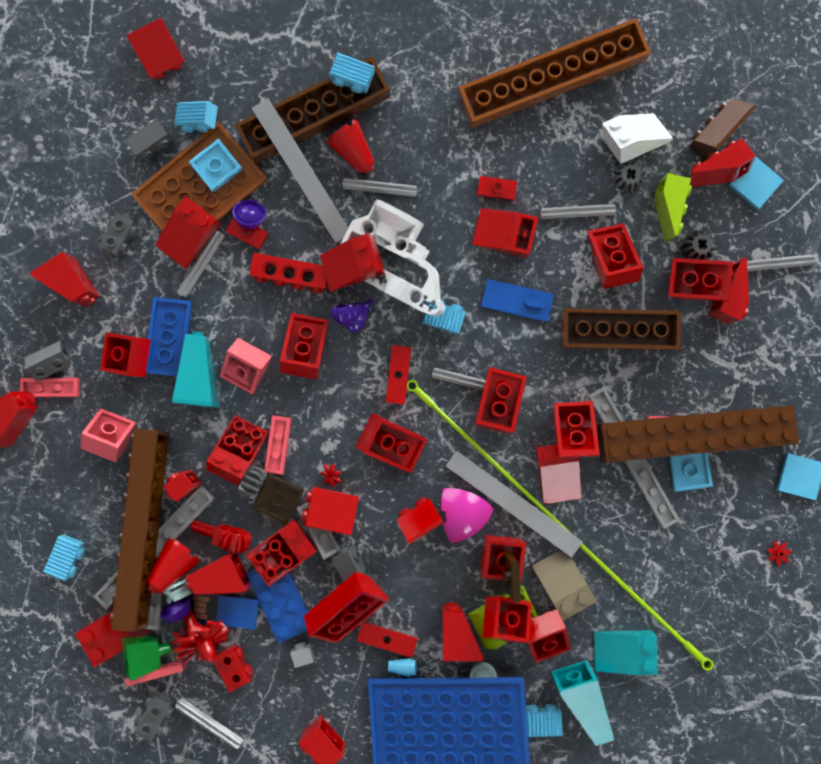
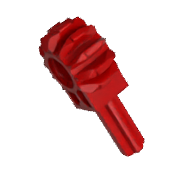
(224, 536)

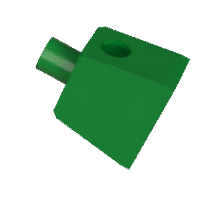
(142, 655)

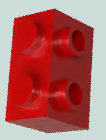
(181, 485)
(233, 667)

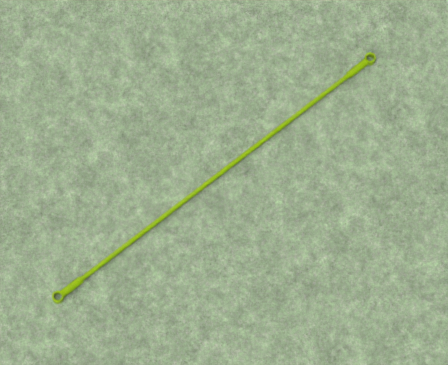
(686, 644)

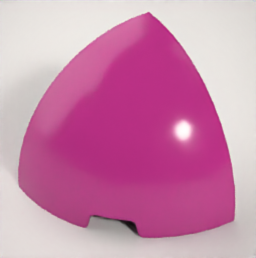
(464, 513)

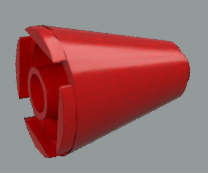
(352, 147)
(170, 566)

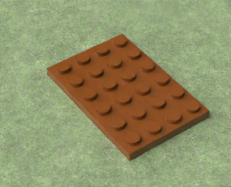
(178, 179)

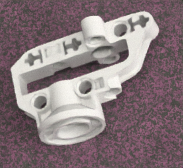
(390, 231)

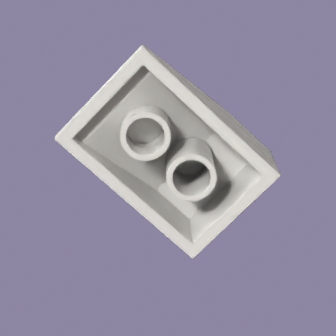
(634, 135)

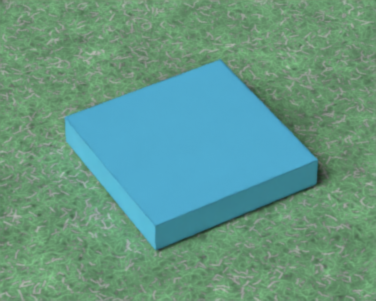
(215, 165)
(757, 184)
(690, 472)
(800, 476)

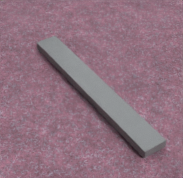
(301, 169)
(639, 469)
(514, 504)
(170, 529)

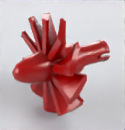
(200, 639)

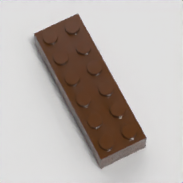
(620, 329)

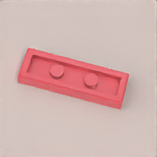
(51, 387)
(277, 445)
(164, 670)

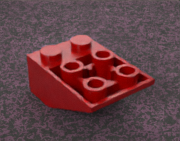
(724, 165)
(505, 232)
(236, 450)
(282, 552)

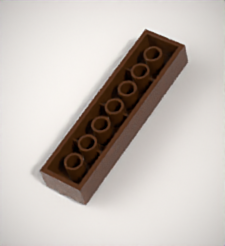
(313, 112)

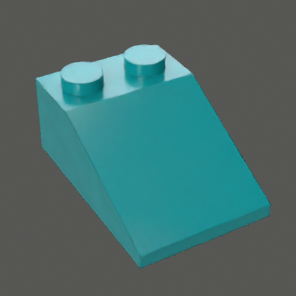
(626, 652)

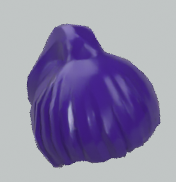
(352, 315)

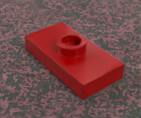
(497, 188)
(253, 237)

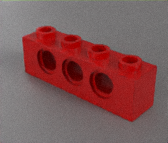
(262, 262)

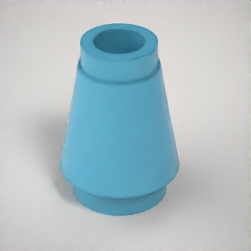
(404, 667)

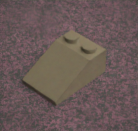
(564, 584)

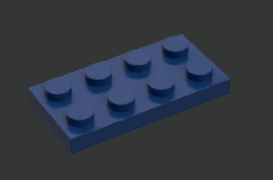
(167, 333)
(281, 605)

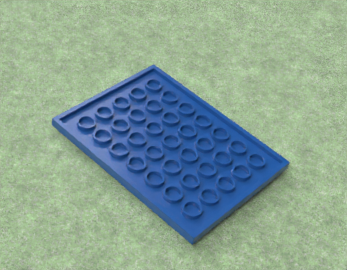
(449, 720)

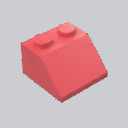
(245, 365)
(107, 435)

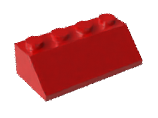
(345, 608)

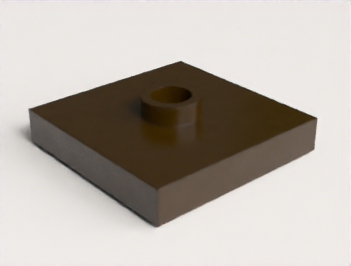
(278, 498)
(512, 577)

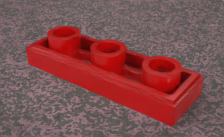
(399, 363)
(399, 643)

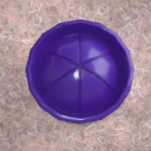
(249, 214)
(176, 610)

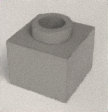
(302, 654)

